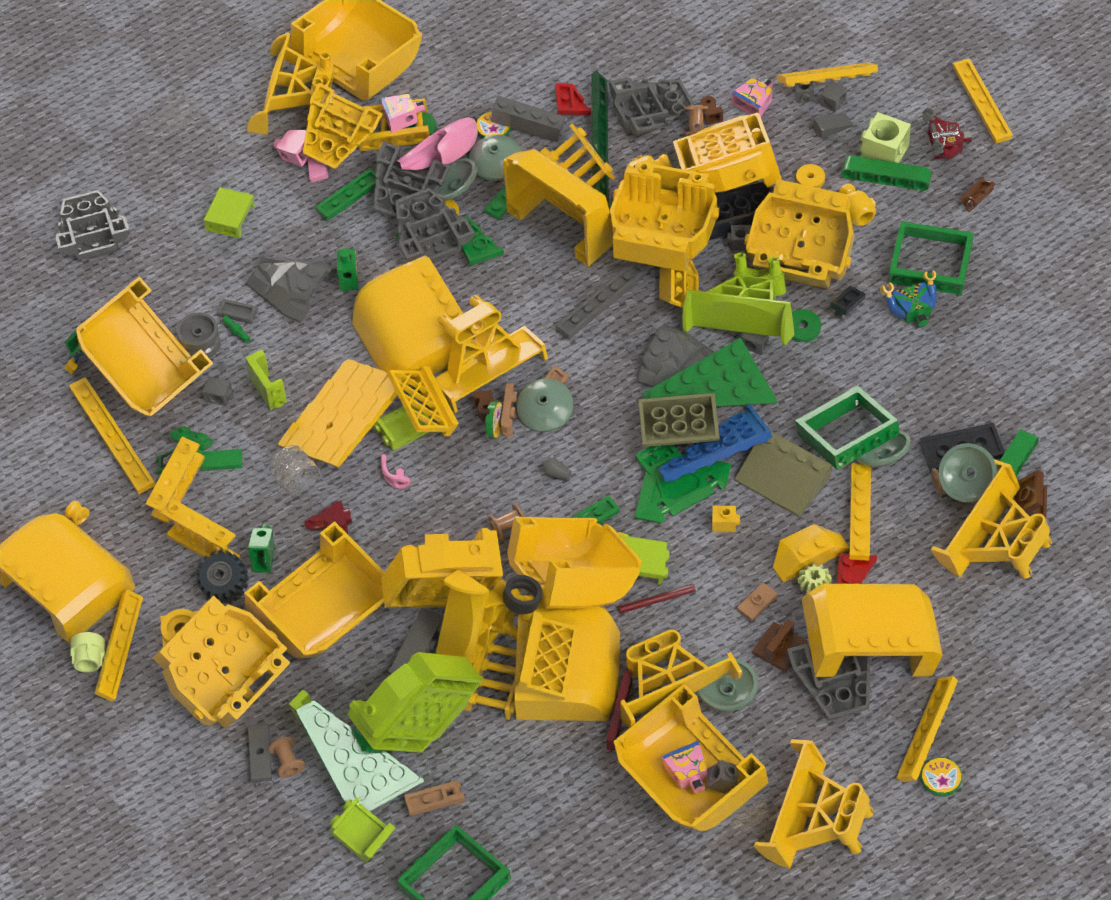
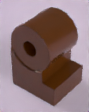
(712, 114)
(482, 400)

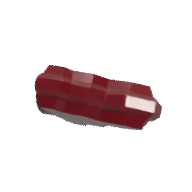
(328, 515)

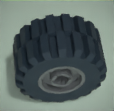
(222, 576)

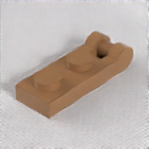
(508, 410)
(434, 798)

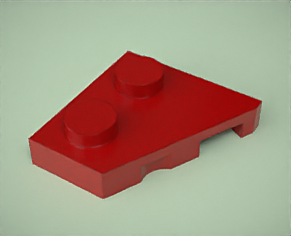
(569, 100)
(853, 570)

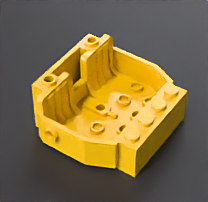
(730, 153)
(662, 215)
(778, 233)
(419, 572)
(238, 645)

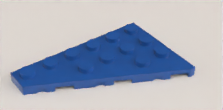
(735, 435)

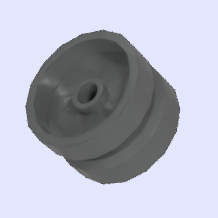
(199, 332)

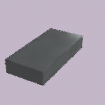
(237, 311)

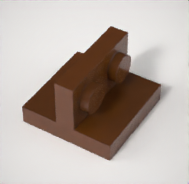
(1032, 494)
(775, 642)

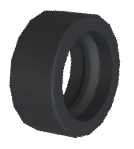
(527, 583)

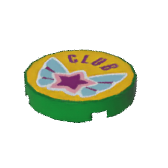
(488, 128)
(493, 420)
(941, 776)

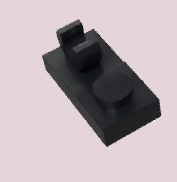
(847, 301)

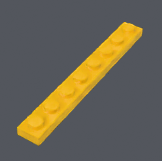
(112, 435)

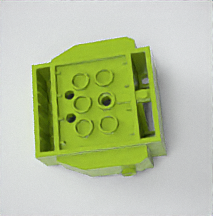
(416, 702)

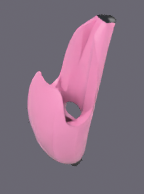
(457, 141)

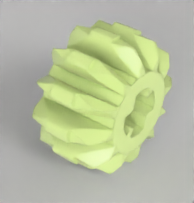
(813, 577)

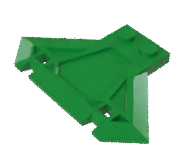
(676, 494)

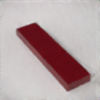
(616, 722)

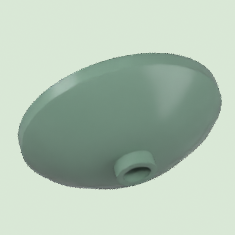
(490, 162)
(459, 179)
(547, 415)
(888, 452)
(955, 469)
(742, 690)

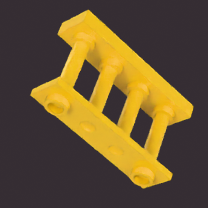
(580, 134)
(401, 137)
(175, 477)
(196, 531)
(482, 664)

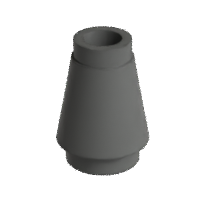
(556, 469)

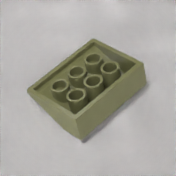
(678, 420)
(784, 474)

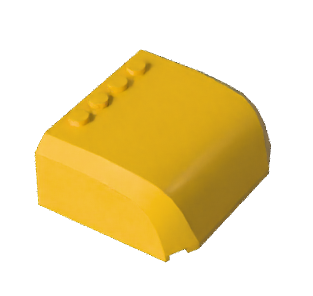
(365, 39)
(534, 177)
(400, 316)
(138, 351)
(573, 560)
(64, 572)
(320, 597)
(871, 623)
(593, 672)
(674, 725)

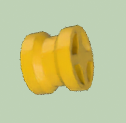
(76, 512)

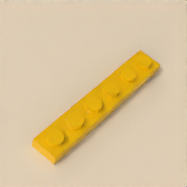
(831, 73)
(982, 101)
(860, 512)
(118, 645)
(927, 729)

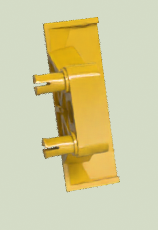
(310, 71)
(488, 356)
(982, 521)
(474, 617)
(641, 661)
(798, 805)

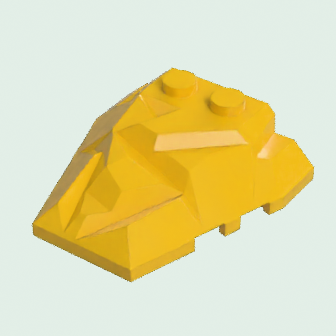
(336, 126)

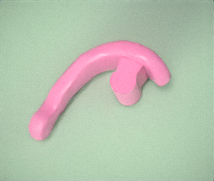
(396, 481)

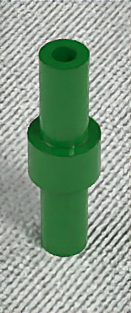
(236, 329)

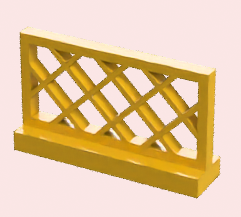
(431, 396)
(529, 656)

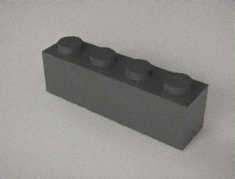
(527, 118)
(420, 638)

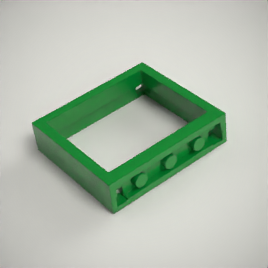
(943, 283)
(836, 408)
(437, 850)

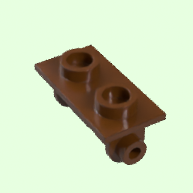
(977, 193)

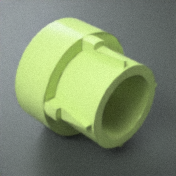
(87, 651)

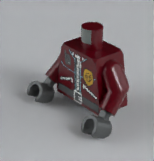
(944, 136)

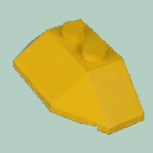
(676, 283)
(807, 547)

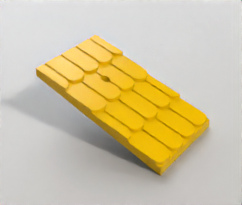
(341, 413)

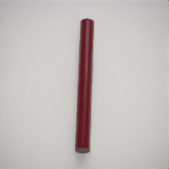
(657, 598)

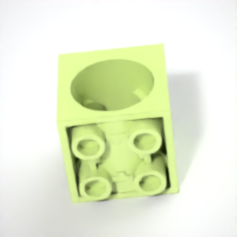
(885, 139)

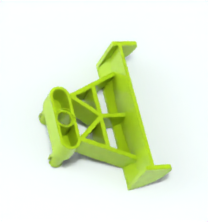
(743, 303)

